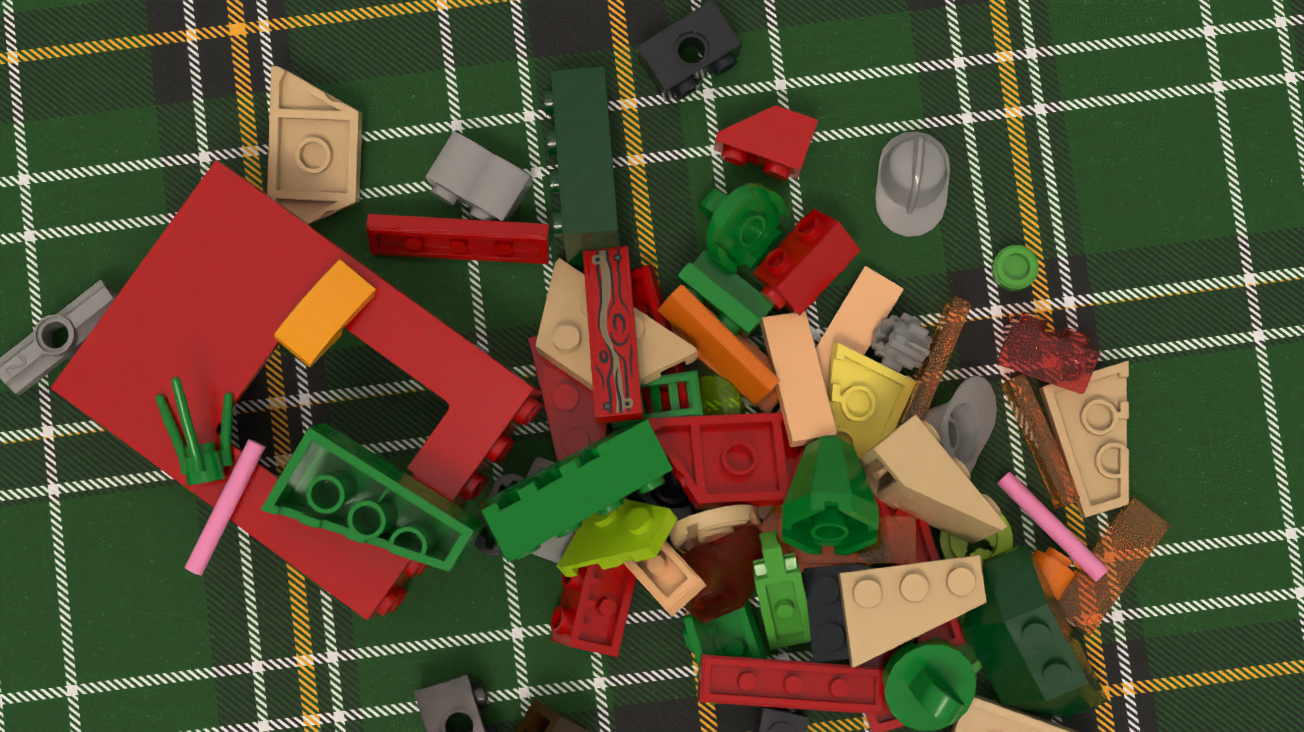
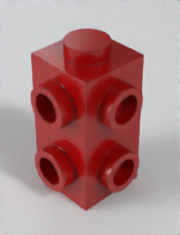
(805, 262)

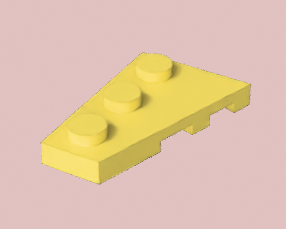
(865, 397)

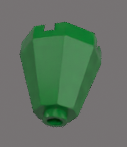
(830, 501)

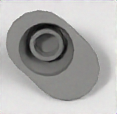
(912, 184)
(966, 420)

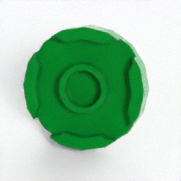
(742, 224)
(928, 684)

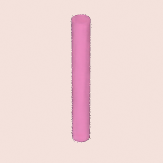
(225, 507)
(1052, 526)

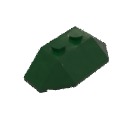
(1028, 641)

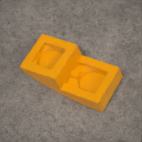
(324, 313)

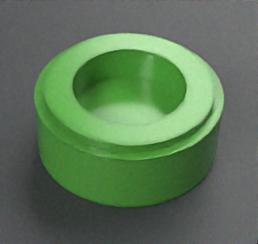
(1014, 268)

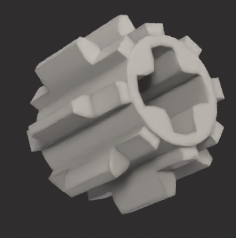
(901, 342)

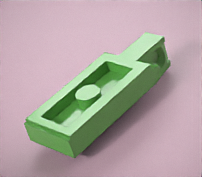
(781, 594)

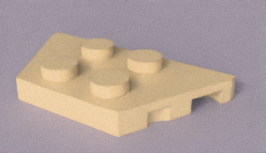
(312, 148)
(565, 333)

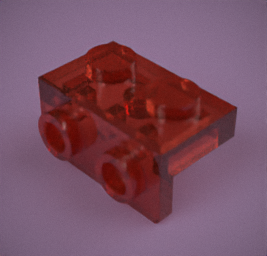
(1047, 354)

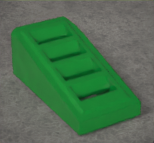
(671, 380)

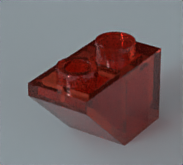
(727, 572)

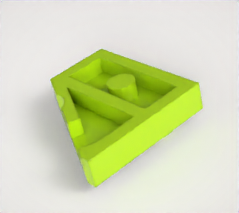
(623, 535)

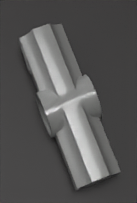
(36, 353)

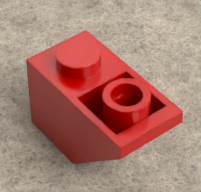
(769, 139)

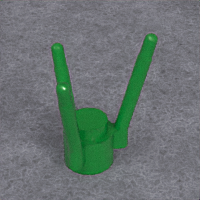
(202, 461)

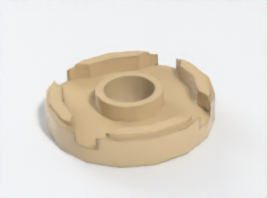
(712, 525)

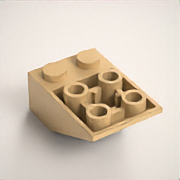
(921, 478)

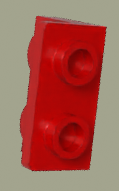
(594, 609)

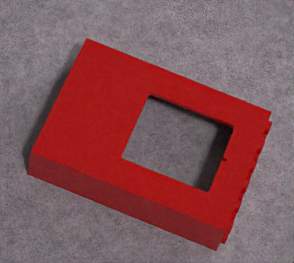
(209, 314)

